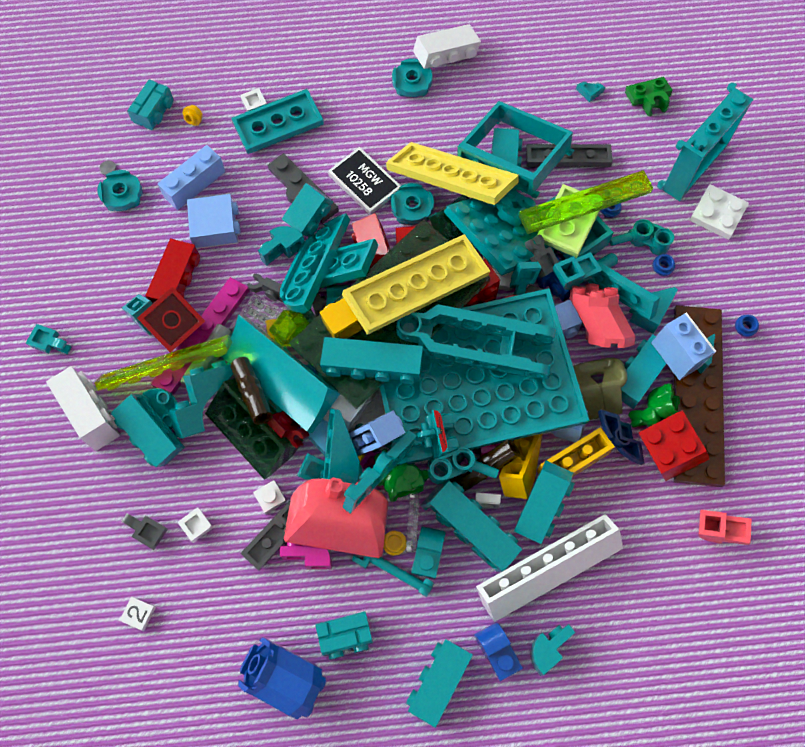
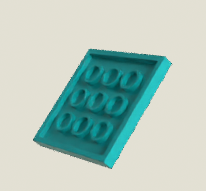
(491, 235)

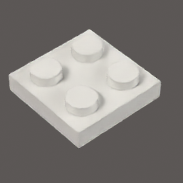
(719, 211)

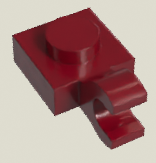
(287, 427)

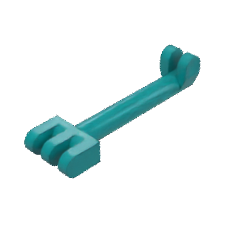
(423, 586)

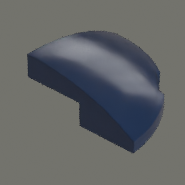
(621, 436)

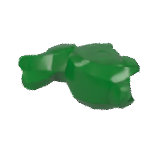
(660, 406)
(403, 480)

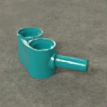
(651, 237)
(454, 469)

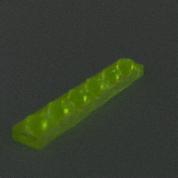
(585, 202)
(156, 366)

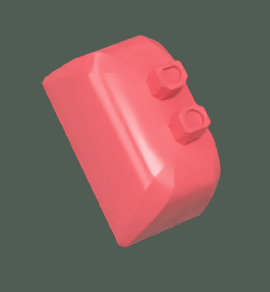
(321, 522)

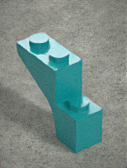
(201, 386)

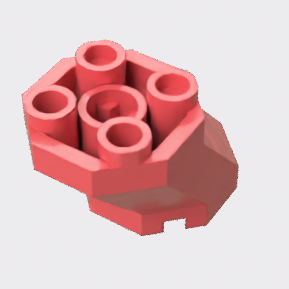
(602, 316)

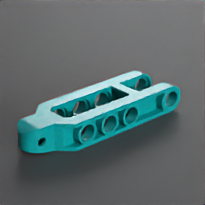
(419, 326)

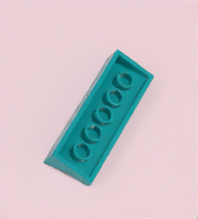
(282, 375)

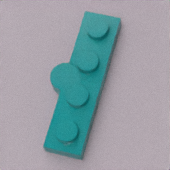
(373, 476)

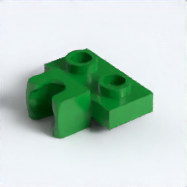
(650, 94)

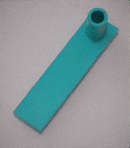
(629, 292)

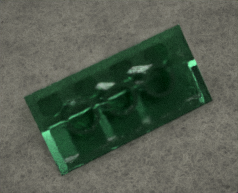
(256, 443)

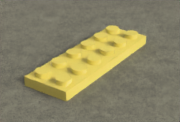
(453, 173)
(415, 283)

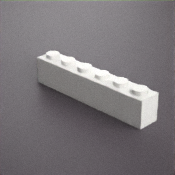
(550, 567)

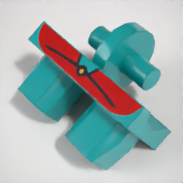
(434, 434)

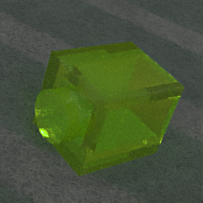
(288, 326)

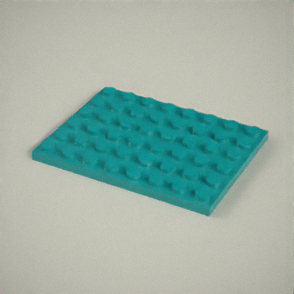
(486, 402)

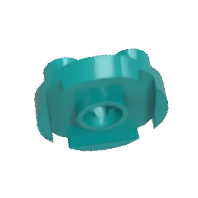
(408, 87)
(128, 198)
(511, 205)
(412, 215)

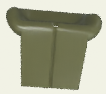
(602, 395)

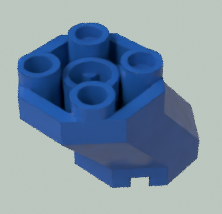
(281, 679)

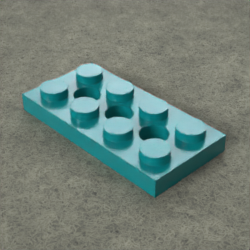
(277, 109)

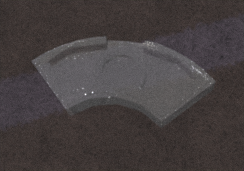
(412, 523)

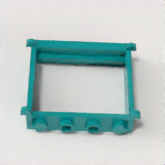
(528, 123)
(708, 143)

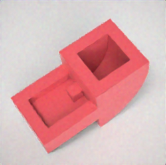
(721, 528)

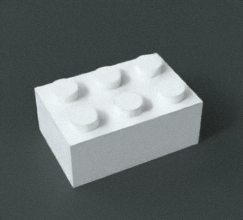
(84, 408)

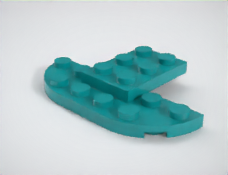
(323, 264)

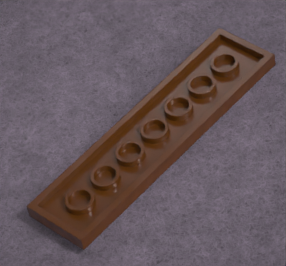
(703, 401)

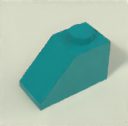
(666, 297)
(135, 308)

